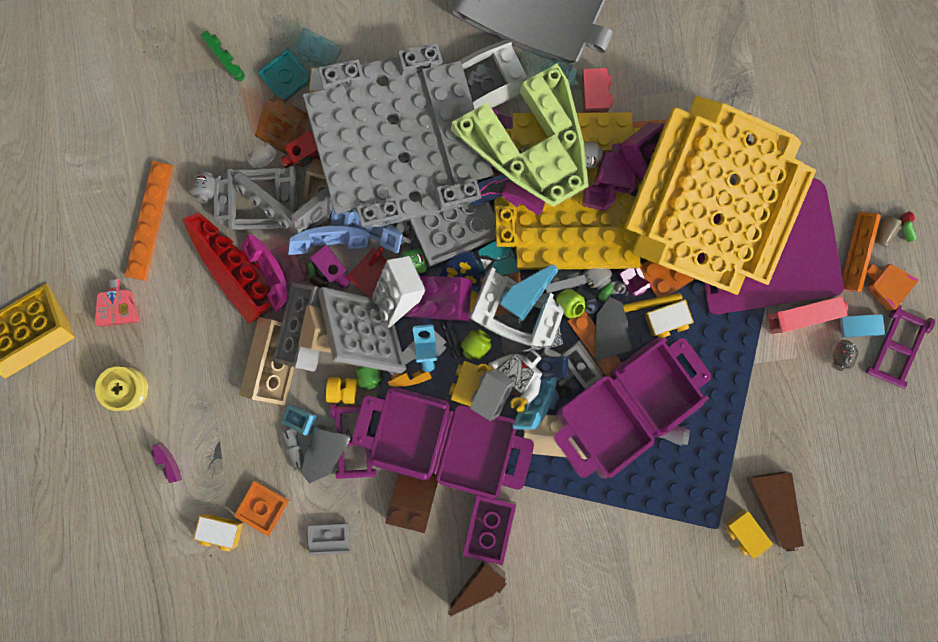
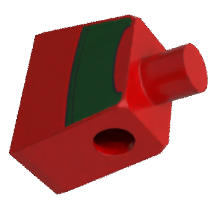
(301, 151)

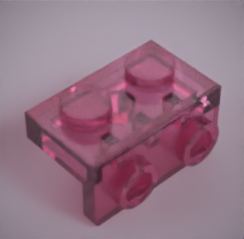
(290, 265)

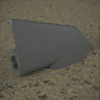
(611, 330)
(323, 452)

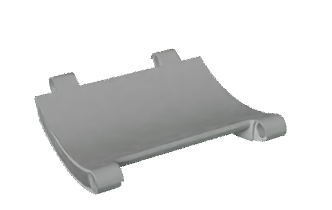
(540, 26)

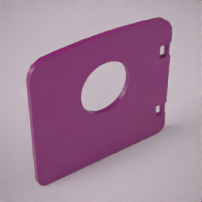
(805, 269)

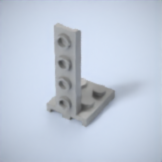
(308, 216)

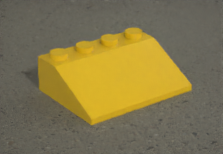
(31, 330)

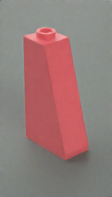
(807, 315)

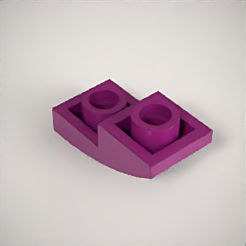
(516, 195)
(163, 456)

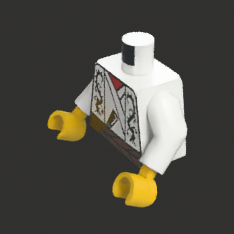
(523, 372)

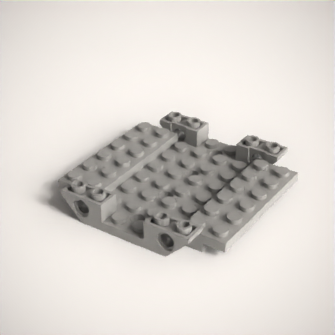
(363, 148)

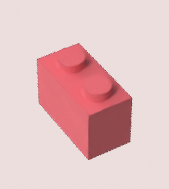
(596, 90)

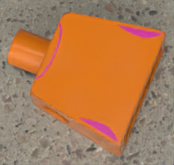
(889, 285)

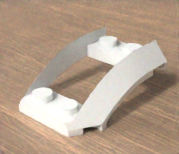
(509, 67)
(487, 302)

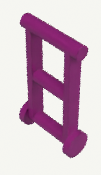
(926, 326)
(336, 412)

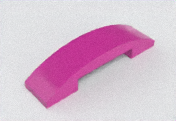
(257, 251)

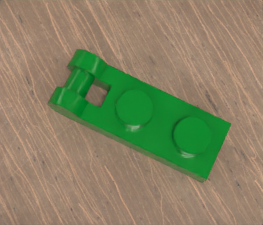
(224, 56)

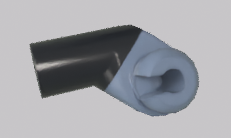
(590, 300)

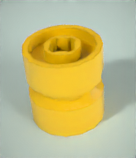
(341, 390)

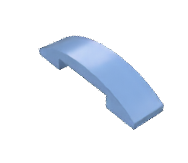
(328, 235)
(387, 235)

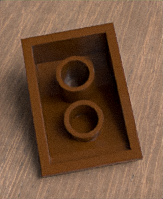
(412, 502)
(480, 586)

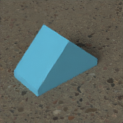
(299, 419)

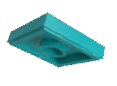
(285, 75)

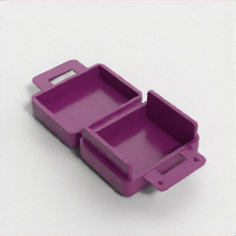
(624, 412)
(424, 438)

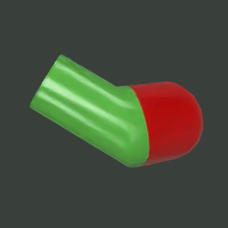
(907, 227)

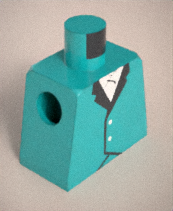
(499, 258)

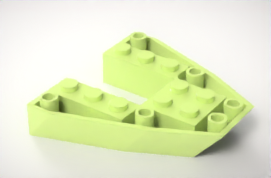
(549, 169)

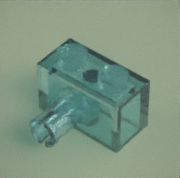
(316, 49)

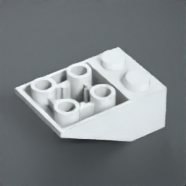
(397, 289)

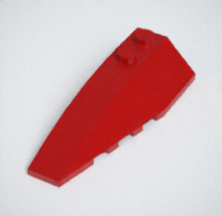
(230, 268)

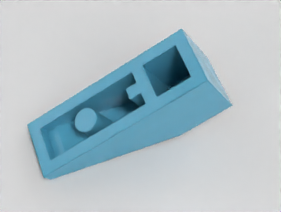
(524, 295)

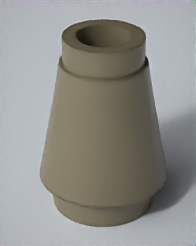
(888, 229)

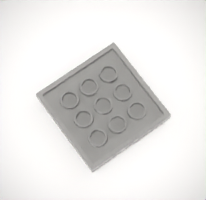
(359, 333)

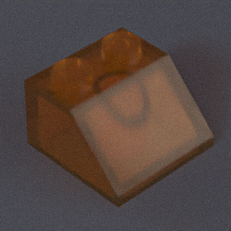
(280, 123)

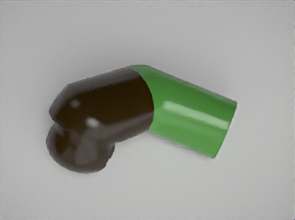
(314, 278)

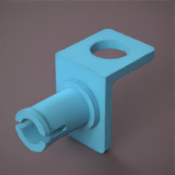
(425, 347)

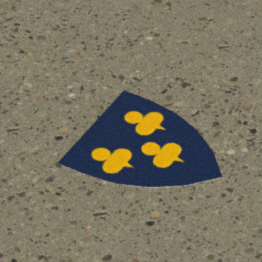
(463, 266)

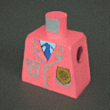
(115, 306)

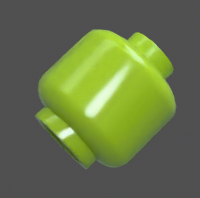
(571, 303)
(476, 344)

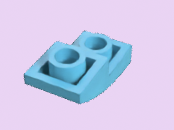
(862, 326)

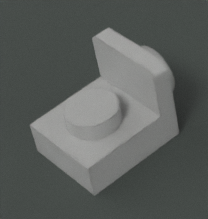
(404, 227)

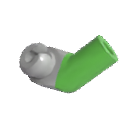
(612, 287)

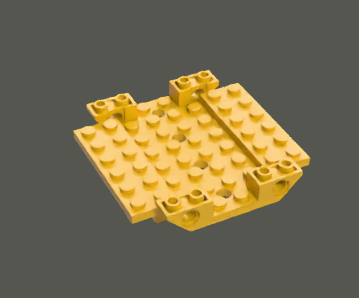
(692, 184)
(568, 232)

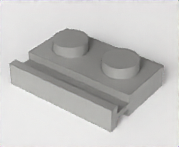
(328, 539)

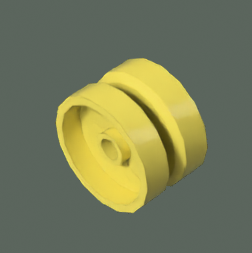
(109, 388)

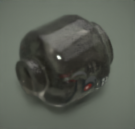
(843, 355)

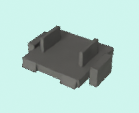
(484, 81)

